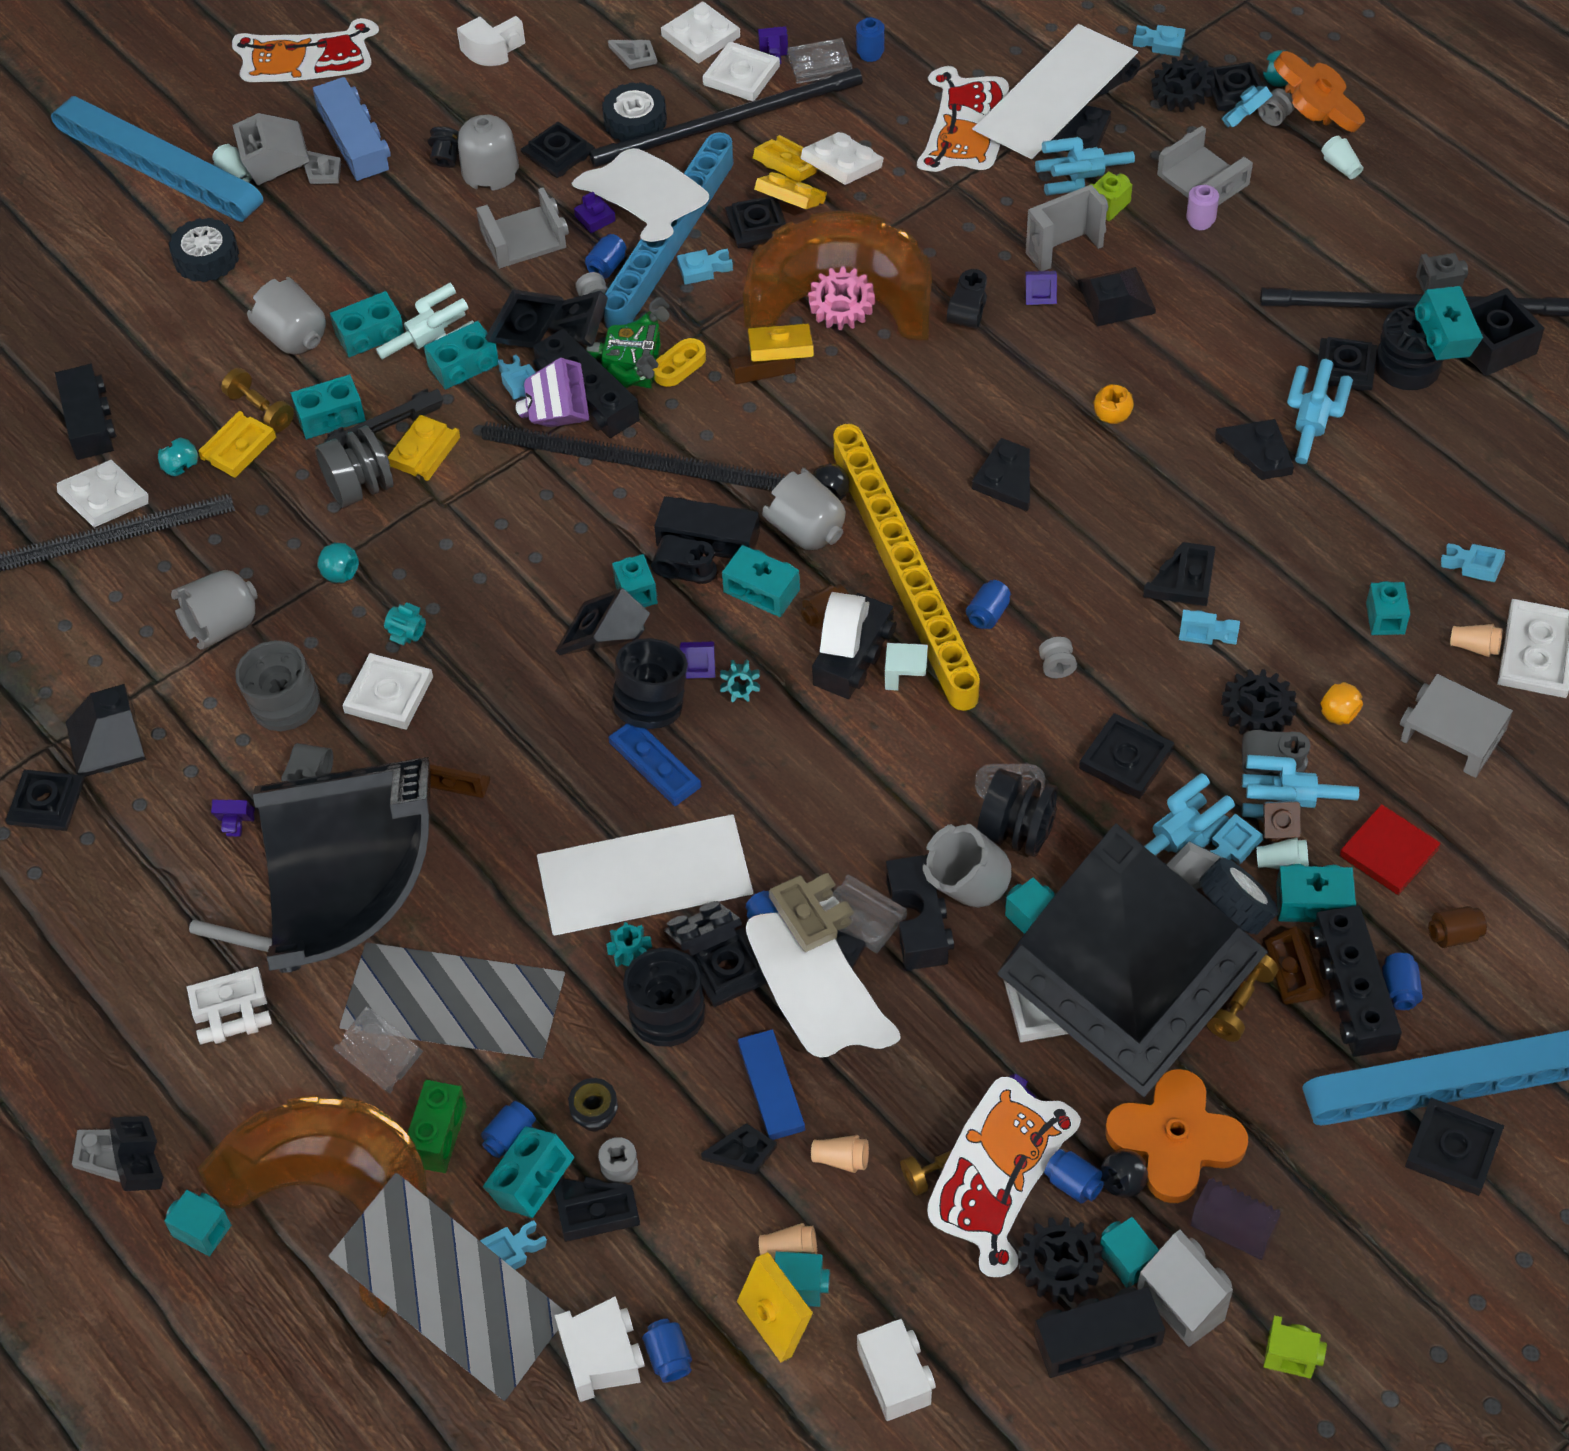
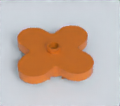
(1318, 92)
(1177, 1135)

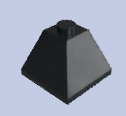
(1116, 296)
(524, 318)
(604, 623)
(105, 732)

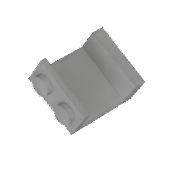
(1192, 164)
(1064, 220)
(524, 233)
(1457, 720)

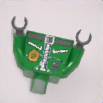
(633, 347)

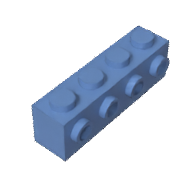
(351, 128)

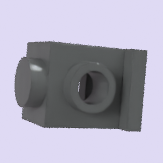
(1441, 271)

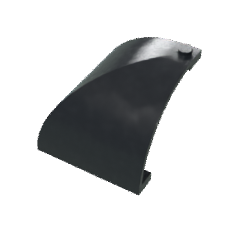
(341, 855)
(1130, 960)

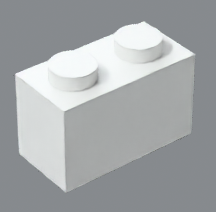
(895, 1370)

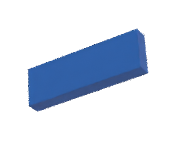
(655, 763)
(771, 1085)

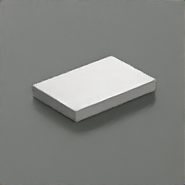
(1536, 649)

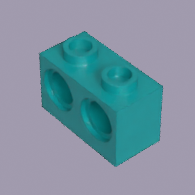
(367, 324)
(461, 355)
(328, 406)
(528, 1171)

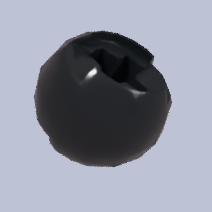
(834, 479)
(1124, 1173)

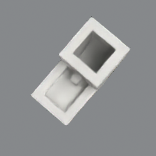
(490, 45)
(843, 624)

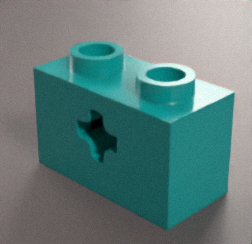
(1448, 323)
(761, 580)
(1313, 889)

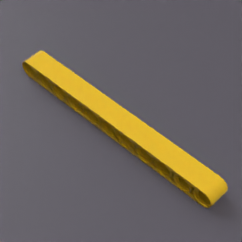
(907, 568)

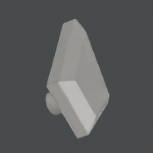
(634, 52)
(322, 168)
(1192, 863)
(95, 1153)

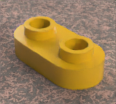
(679, 362)

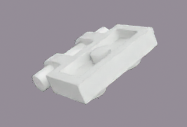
(227, 996)

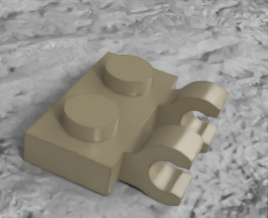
(804, 915)

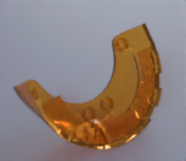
(799, 252)
(318, 1144)

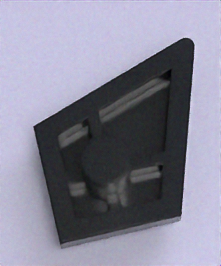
(741, 1150)

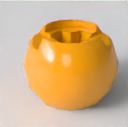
(1113, 404)
(1341, 703)

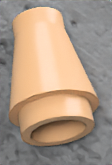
(1478, 638)
(845, 1152)
(791, 1239)

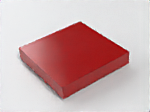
(1390, 849)

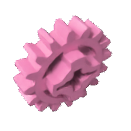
(841, 298)

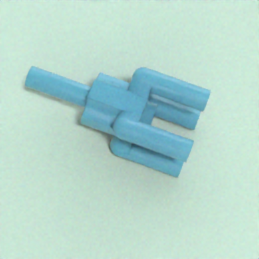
(1078, 164)
(1316, 405)
(1287, 786)
(1185, 821)

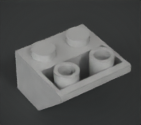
(270, 146)
(1187, 1288)

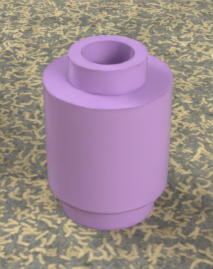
(1202, 207)

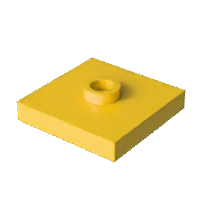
(780, 342)
(774, 1307)

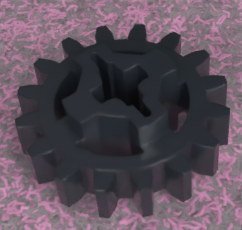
(1183, 83)
(1258, 702)
(1070, 1273)

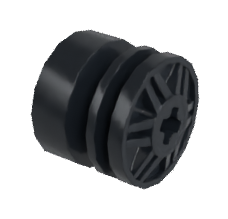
(1403, 352)
(649, 683)
(1017, 812)
(664, 997)

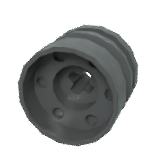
(359, 464)
(278, 685)

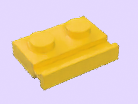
(785, 158)
(790, 190)
(237, 444)
(423, 447)

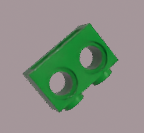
(437, 1123)

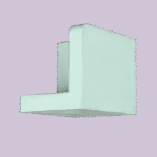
(904, 660)

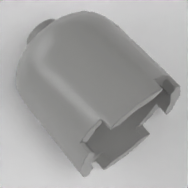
(487, 152)
(287, 316)
(806, 511)
(215, 606)
(967, 866)

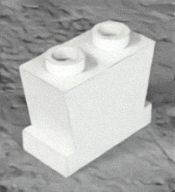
(599, 1348)

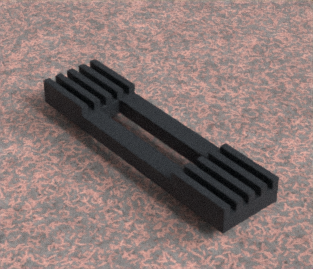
(421, 404)

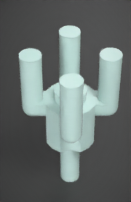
(427, 325)

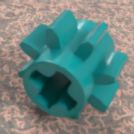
(405, 623)
(745, 674)
(626, 936)

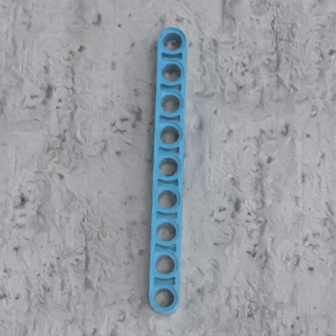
(157, 158)
(652, 259)
(1440, 1076)

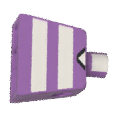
(555, 395)

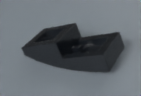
(134, 1153)

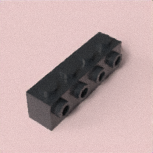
(608, 401)
(1355, 981)

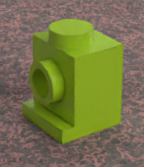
(1117, 192)
(1294, 1349)

